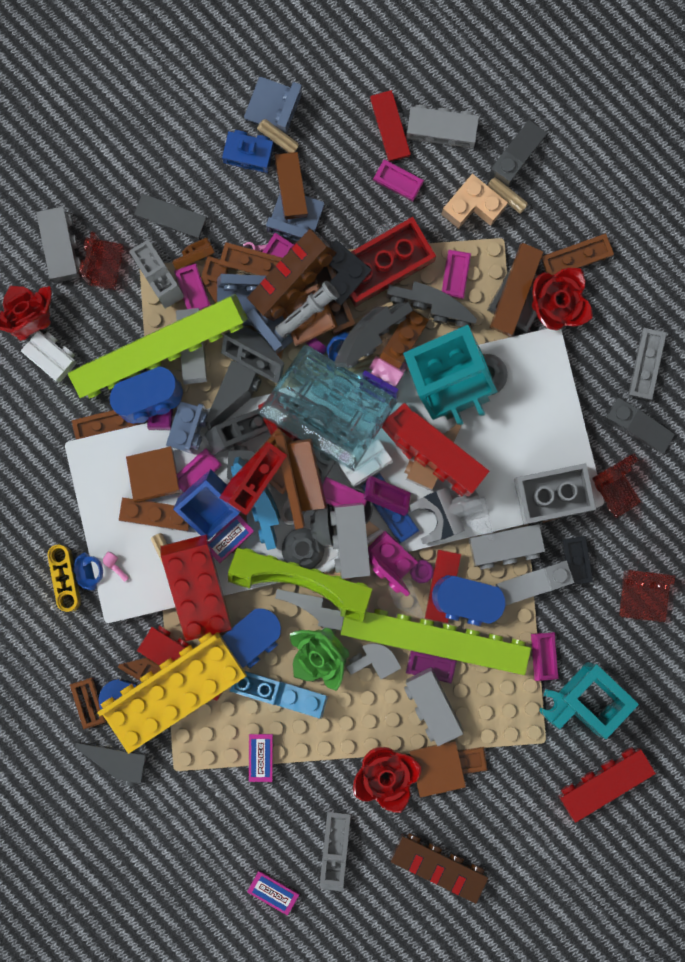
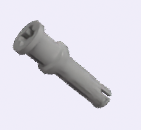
(314, 303)

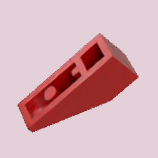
(253, 478)

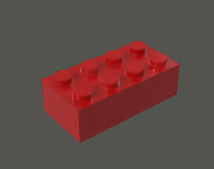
(392, 259)
(441, 455)
(195, 587)

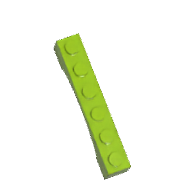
(252, 568)

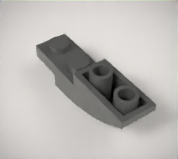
(442, 306)
(367, 332)

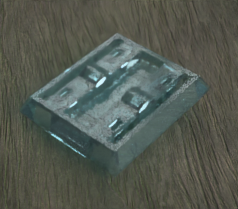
(331, 402)

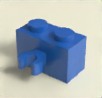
(248, 151)

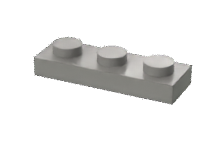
(647, 364)

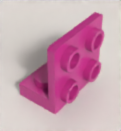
(391, 561)

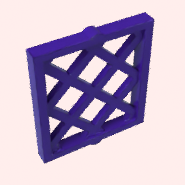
(391, 390)

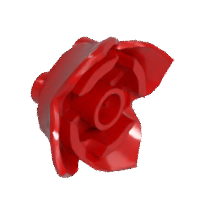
(568, 286)
(25, 311)
(390, 793)

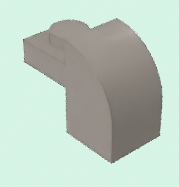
(380, 657)

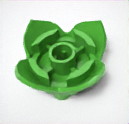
(319, 657)

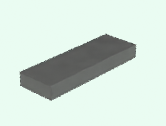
(170, 216)

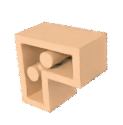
(476, 198)

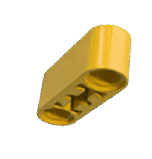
(57, 573)

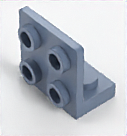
(274, 103)
(295, 228)
(241, 286)
(267, 330)
(187, 427)

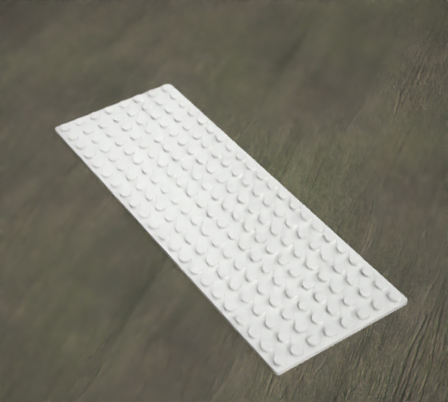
(525, 431)

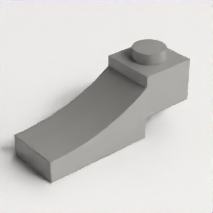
(156, 274)
(192, 362)
(536, 582)
(327, 617)
(335, 851)

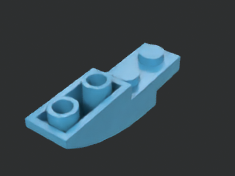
(264, 511)
(281, 694)

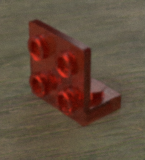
(101, 262)
(616, 488)
(645, 595)

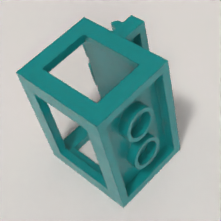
(451, 374)
(567, 703)

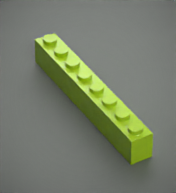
(157, 346)
(440, 642)

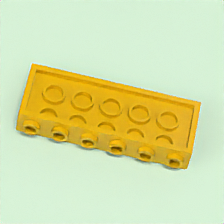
(172, 691)

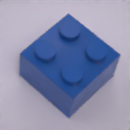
(203, 507)

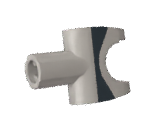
(447, 513)

